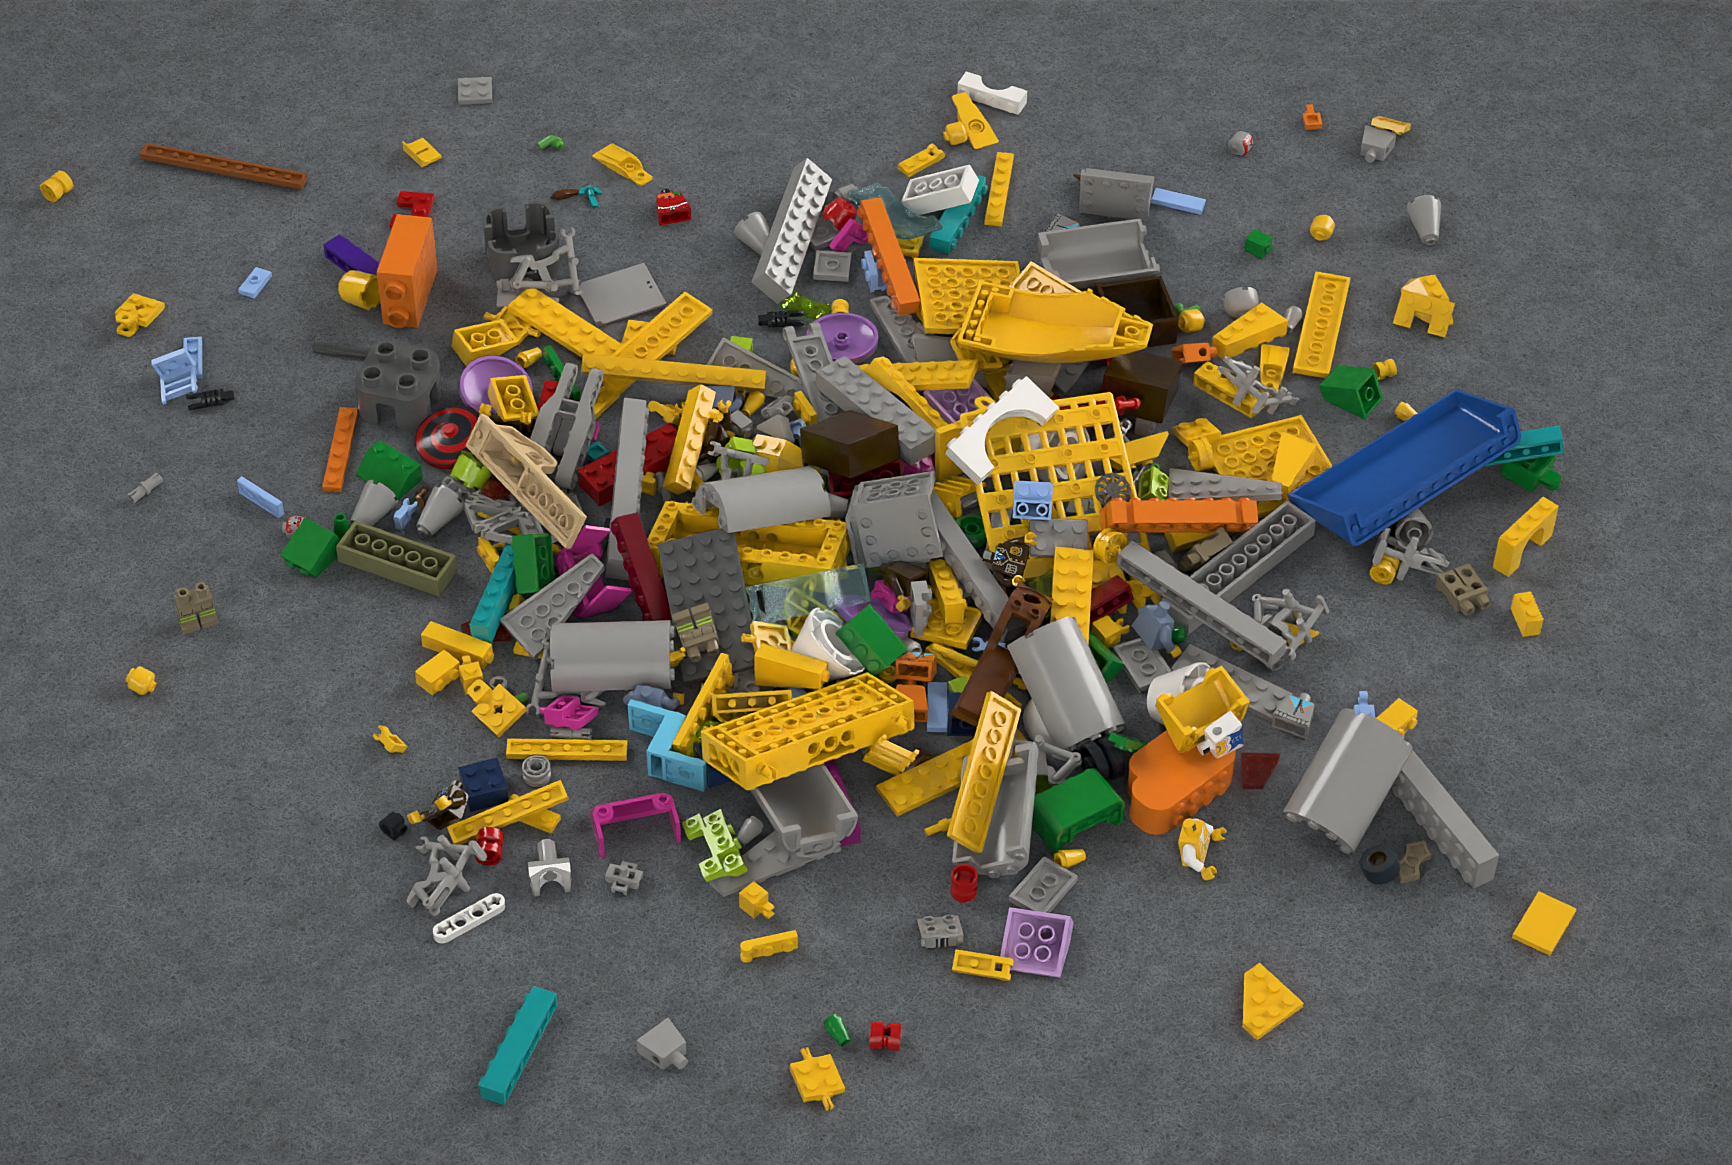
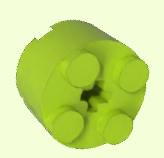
(470, 471)

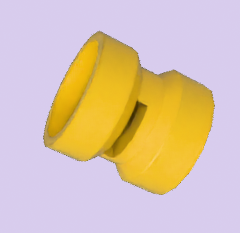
(840, 306)
(1384, 369)

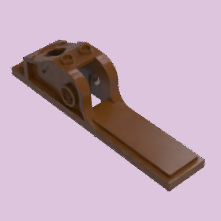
(996, 666)

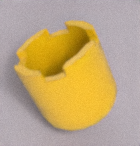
(359, 289)

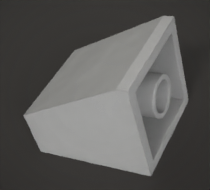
(1041, 374)

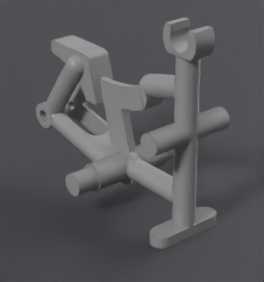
(546, 282)
(1245, 381)
(726, 453)
(1410, 558)
(1286, 607)
(587, 698)
(1054, 777)
(447, 880)

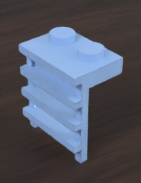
(872, 273)
(176, 374)

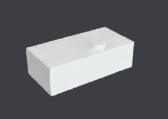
(940, 190)

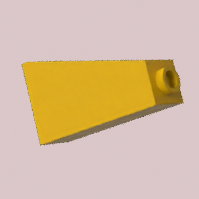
(1292, 461)
(788, 669)

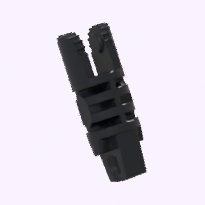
(781, 319)
(210, 398)

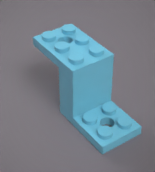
(661, 758)

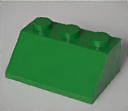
(390, 468)
(533, 562)
(871, 640)
(1106, 660)

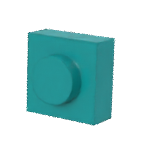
(596, 451)

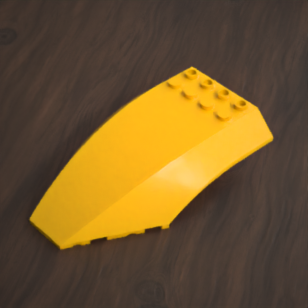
(1049, 326)

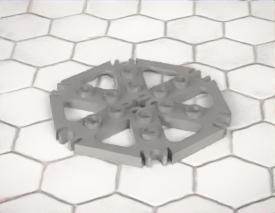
(507, 516)

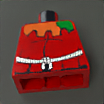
(672, 207)

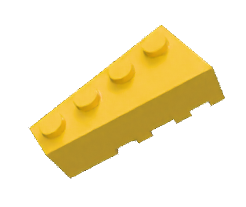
(1250, 330)

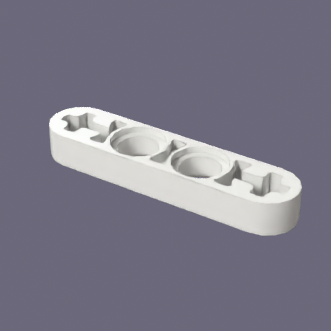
(471, 920)

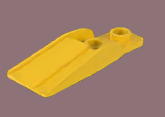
(979, 130)
(623, 164)
(1273, 365)

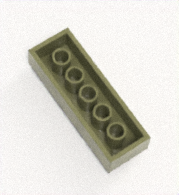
(397, 558)

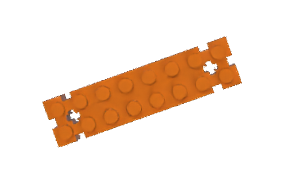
(1179, 515)

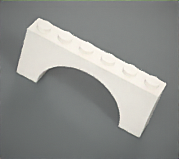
(1022, 401)

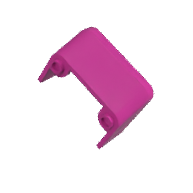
(598, 598)
(632, 809)

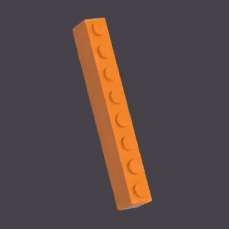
(889, 256)

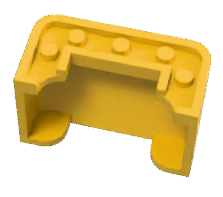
(1199, 707)

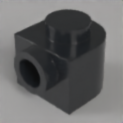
(393, 825)

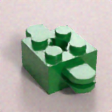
(1532, 473)

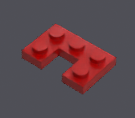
(419, 202)

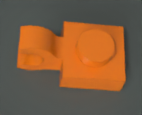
(1311, 119)

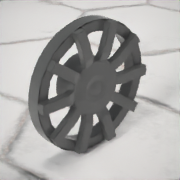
(1112, 489)

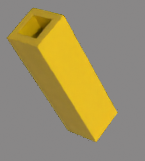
(457, 644)

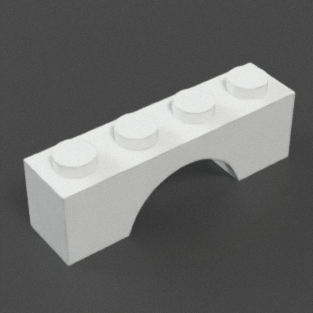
(1009, 99)

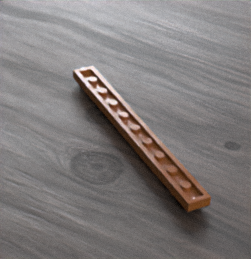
(224, 166)

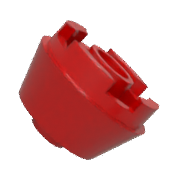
(839, 212)

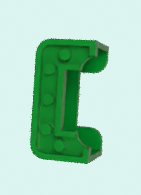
(1075, 807)

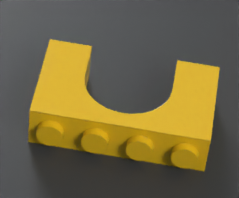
(1535, 525)

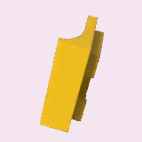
(421, 152)

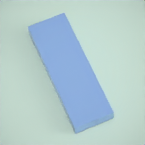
(1178, 201)
(194, 348)
(260, 497)
(937, 707)

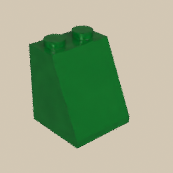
(1352, 389)
(311, 549)

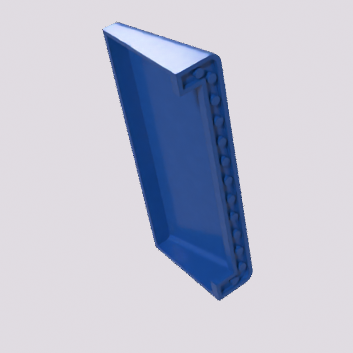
(1408, 466)

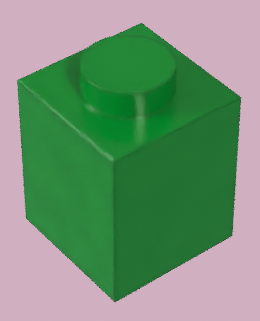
(1258, 244)

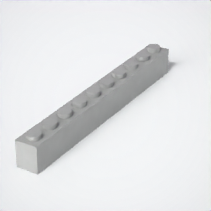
(972, 571)
(1201, 603)

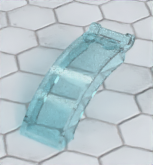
(904, 221)
(804, 593)

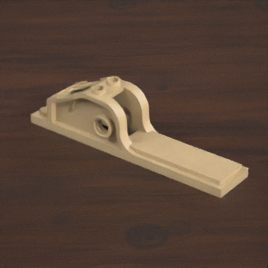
(527, 478)

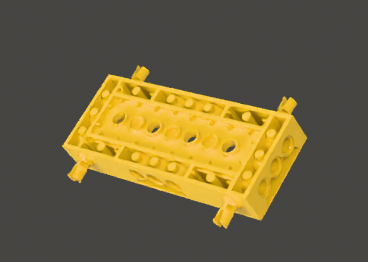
(764, 552)
(807, 730)

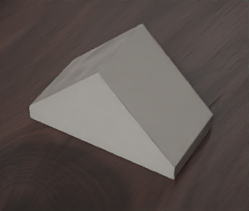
(777, 427)

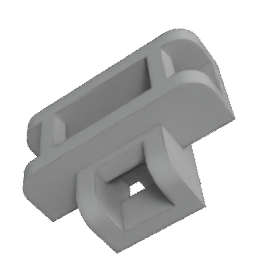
(780, 406)
(1125, 425)
(458, 487)
(621, 877)

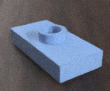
(255, 282)

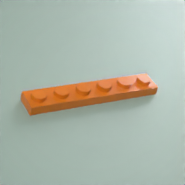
(340, 449)

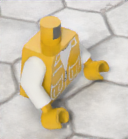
(1194, 845)

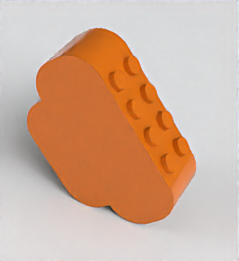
(1173, 785)

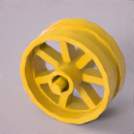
(1200, 454)
(1108, 545)

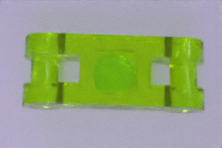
(808, 305)

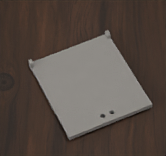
(621, 294)
(938, 349)

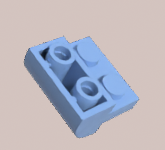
(1032, 500)

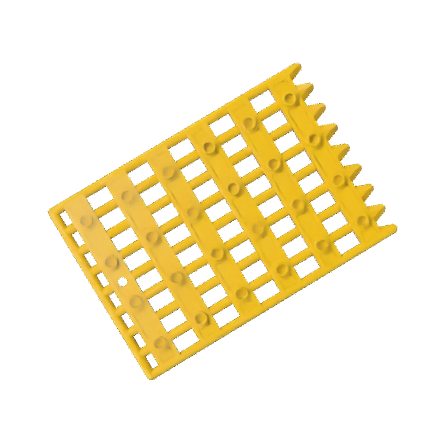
(1048, 459)

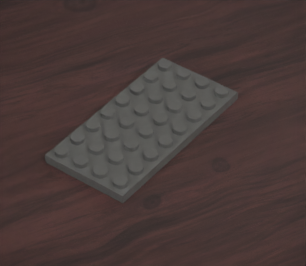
(709, 571)

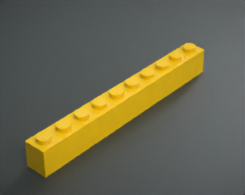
(674, 372)

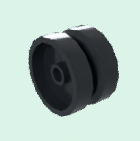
(1103, 757)

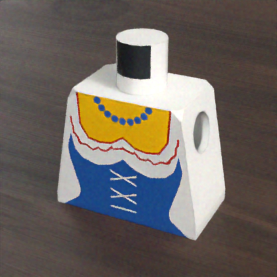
(1222, 736)

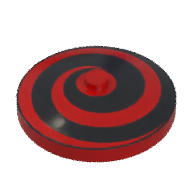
(444, 435)

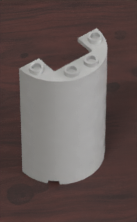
(1097, 254)
(765, 499)
(611, 655)
(1066, 684)
(1349, 778)
(807, 811)
(1011, 823)

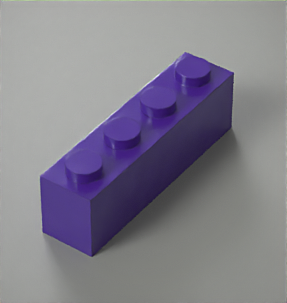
(348, 256)

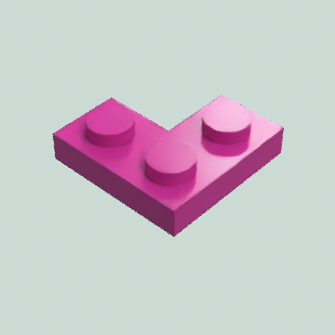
(850, 232)

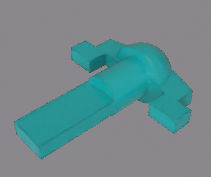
(589, 190)

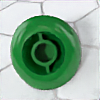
(973, 528)

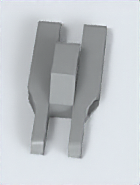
(576, 427)

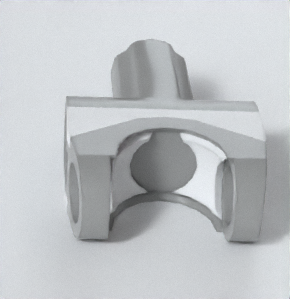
(549, 868)

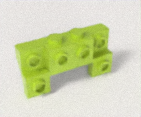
(721, 841)

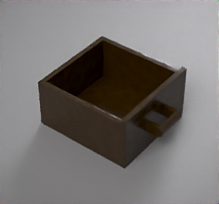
(1149, 301)
(1144, 377)
(849, 444)

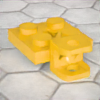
(137, 311)
(487, 703)

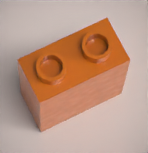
(407, 271)

